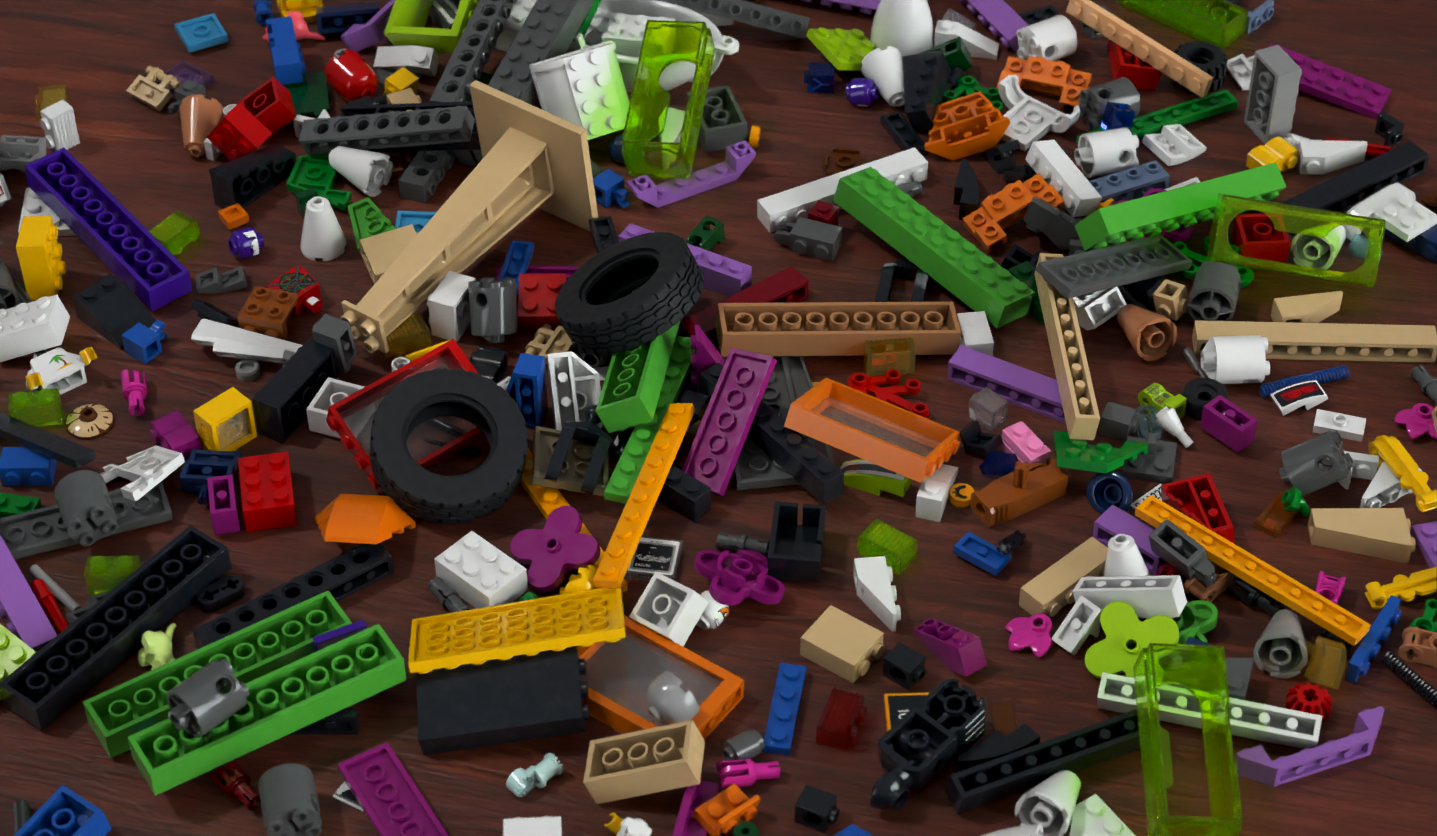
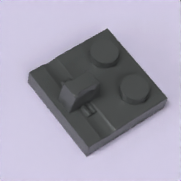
(1154, 466)

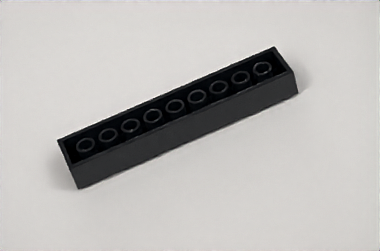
(114, 627)

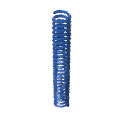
(1302, 377)

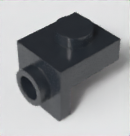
(1389, 129)
(978, 442)

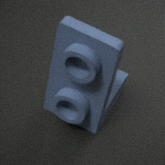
(1259, 15)

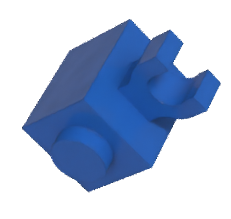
(610, 189)
(144, 342)

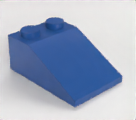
(66, 815)

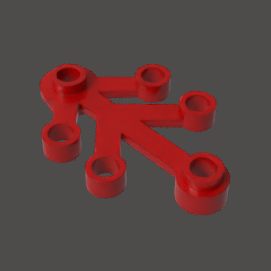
(889, 394)

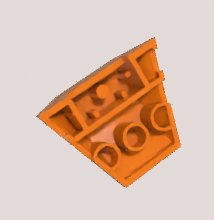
(965, 127)
(362, 519)

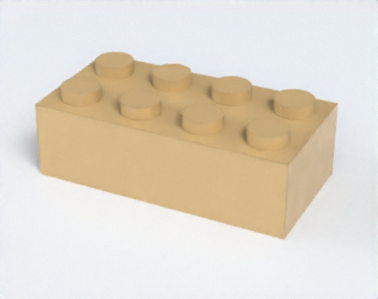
(644, 762)

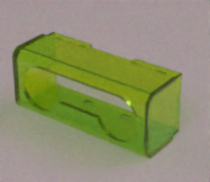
(649, 103)
(1299, 221)
(1204, 674)

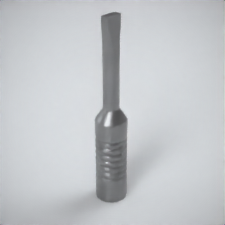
(1193, 361)

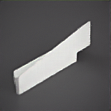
(242, 343)

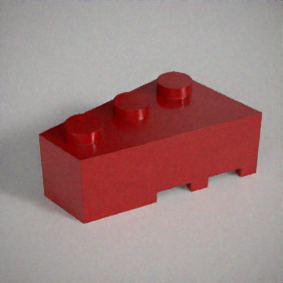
(1131, 67)
(1200, 501)

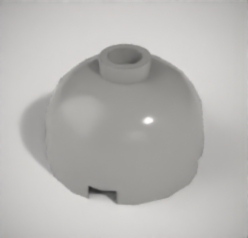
(669, 701)

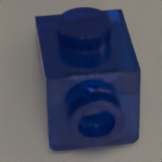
(999, 464)

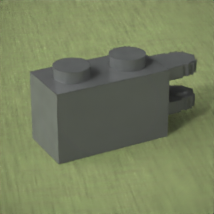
(810, 238)
(336, 335)
(1182, 552)

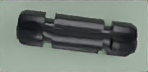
(1011, 542)

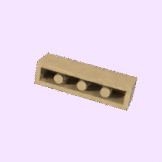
(1055, 585)

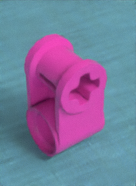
(1330, 587)

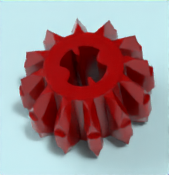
(1309, 699)

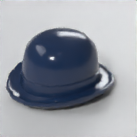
(1109, 490)

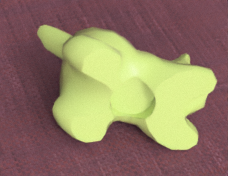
(157, 648)

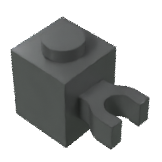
(186, 89)

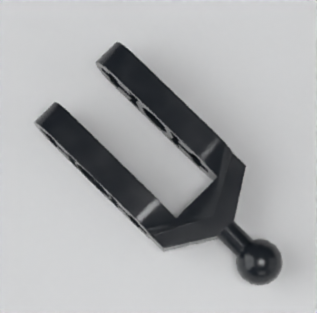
(906, 270)
(587, 433)

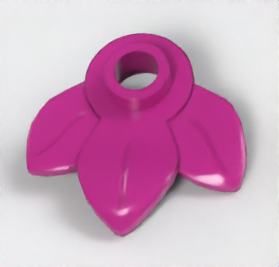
(1417, 421)
(1027, 635)

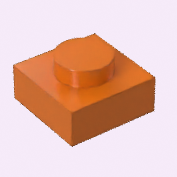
(233, 216)

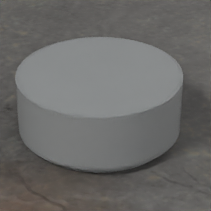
(247, 370)

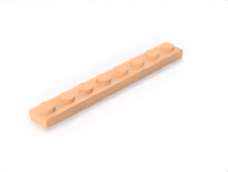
(1141, 46)

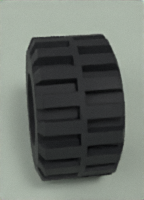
(1207, 58)

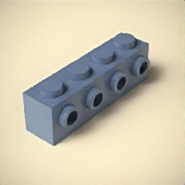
(1132, 182)

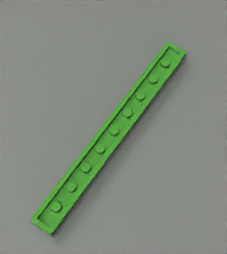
(643, 435)

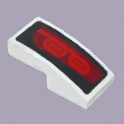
(1298, 395)

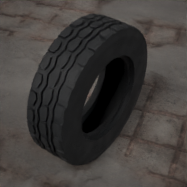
(668, 290)
(456, 395)

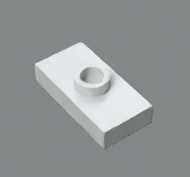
(1348, 426)

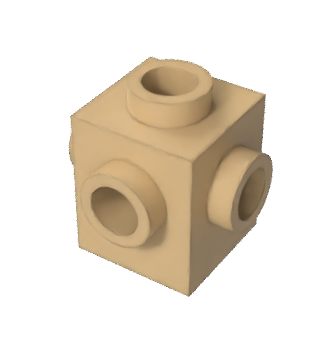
(1171, 299)

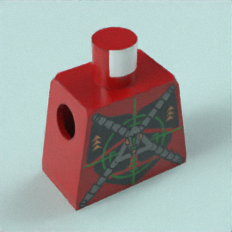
(302, 283)

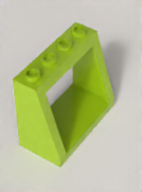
(409, 19)

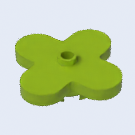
(1122, 630)

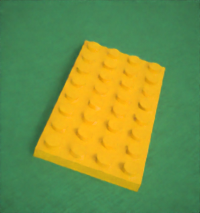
(516, 629)

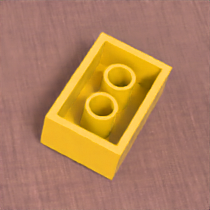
(40, 256)

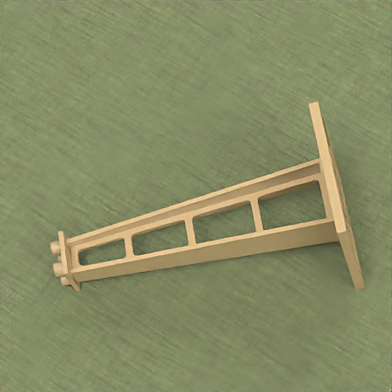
(525, 165)

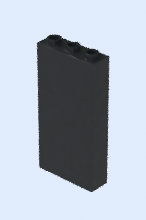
(502, 702)

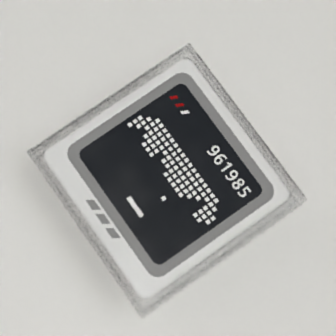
(655, 555)

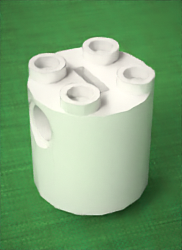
(1047, 39)
(1106, 152)
(1236, 359)

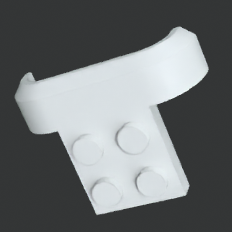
(1030, 117)
(1399, 210)

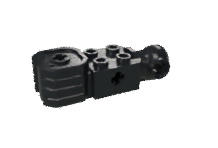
(927, 742)

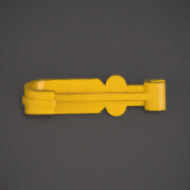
(1403, 466)
(1418, 583)

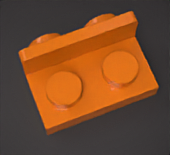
(726, 810)

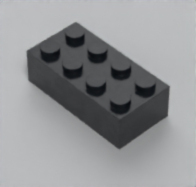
(284, 399)

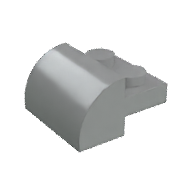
(20, 151)

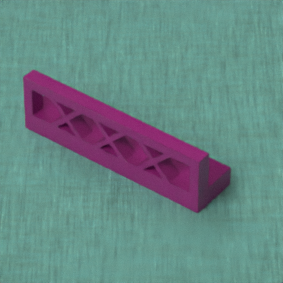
(693, 798)

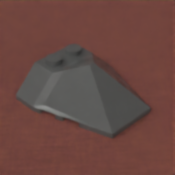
(1053, 222)

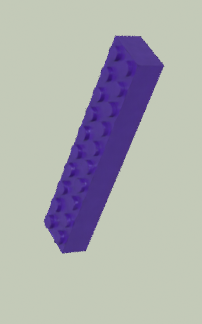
(108, 229)

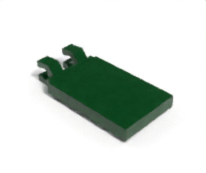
(310, 95)

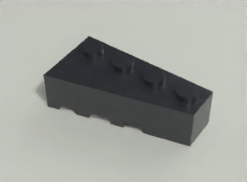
(924, 87)
(251, 175)

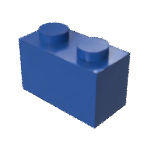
(26, 467)

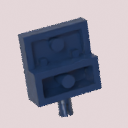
(207, 464)

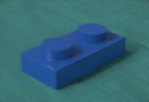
(981, 553)

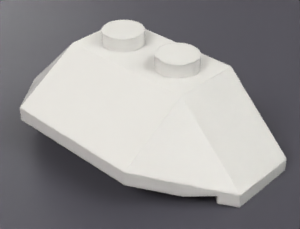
(572, 387)

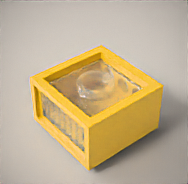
(225, 422)

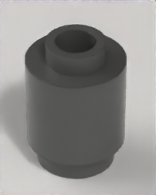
(743, 746)

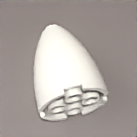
(903, 26)

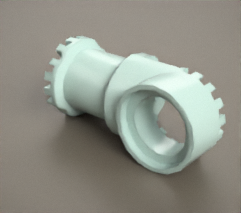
(522, 780)

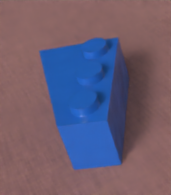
(285, 52)
(530, 389)

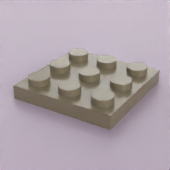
(574, 466)

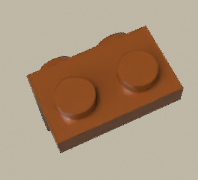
(267, 312)

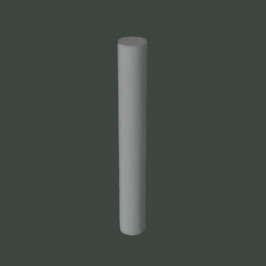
(58, 592)

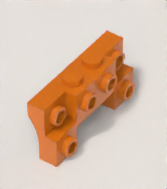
(1048, 78)
(1006, 208)

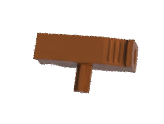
(1019, 491)

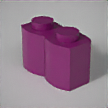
(175, 433)

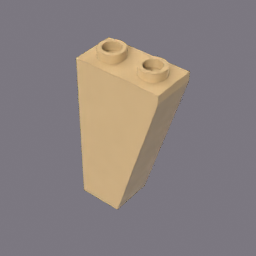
(1363, 531)

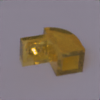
(1326, 662)

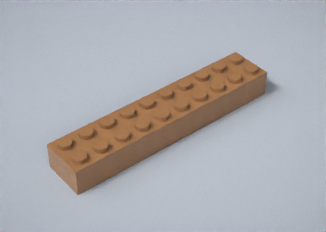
(835, 327)

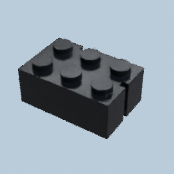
(795, 548)

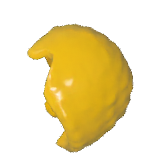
(580, 582)

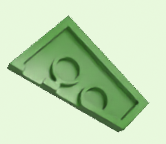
(367, 220)

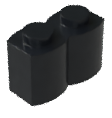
(490, 362)

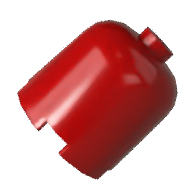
(351, 76)

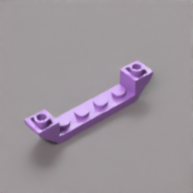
(363, 36)
(737, 160)
(1257, 765)

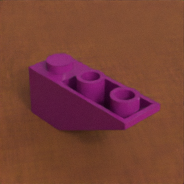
(704, 356)
(954, 647)

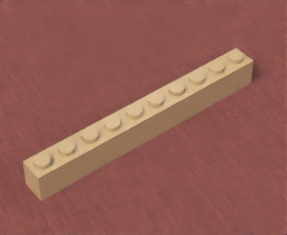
(1329, 340)
(1068, 358)

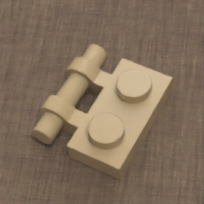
(151, 93)
(556, 341)

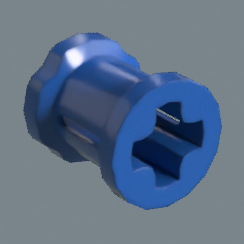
(263, 11)

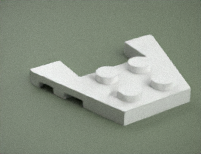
(144, 469)

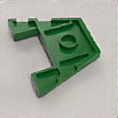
(316, 172)
(1094, 458)

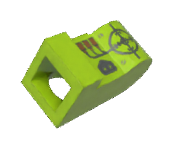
(1159, 398)

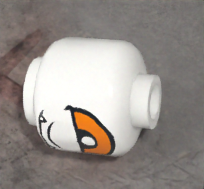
(713, 613)

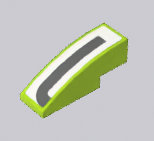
(873, 478)

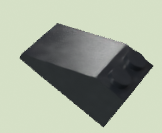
(111, 309)

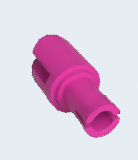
(134, 390)
(745, 772)

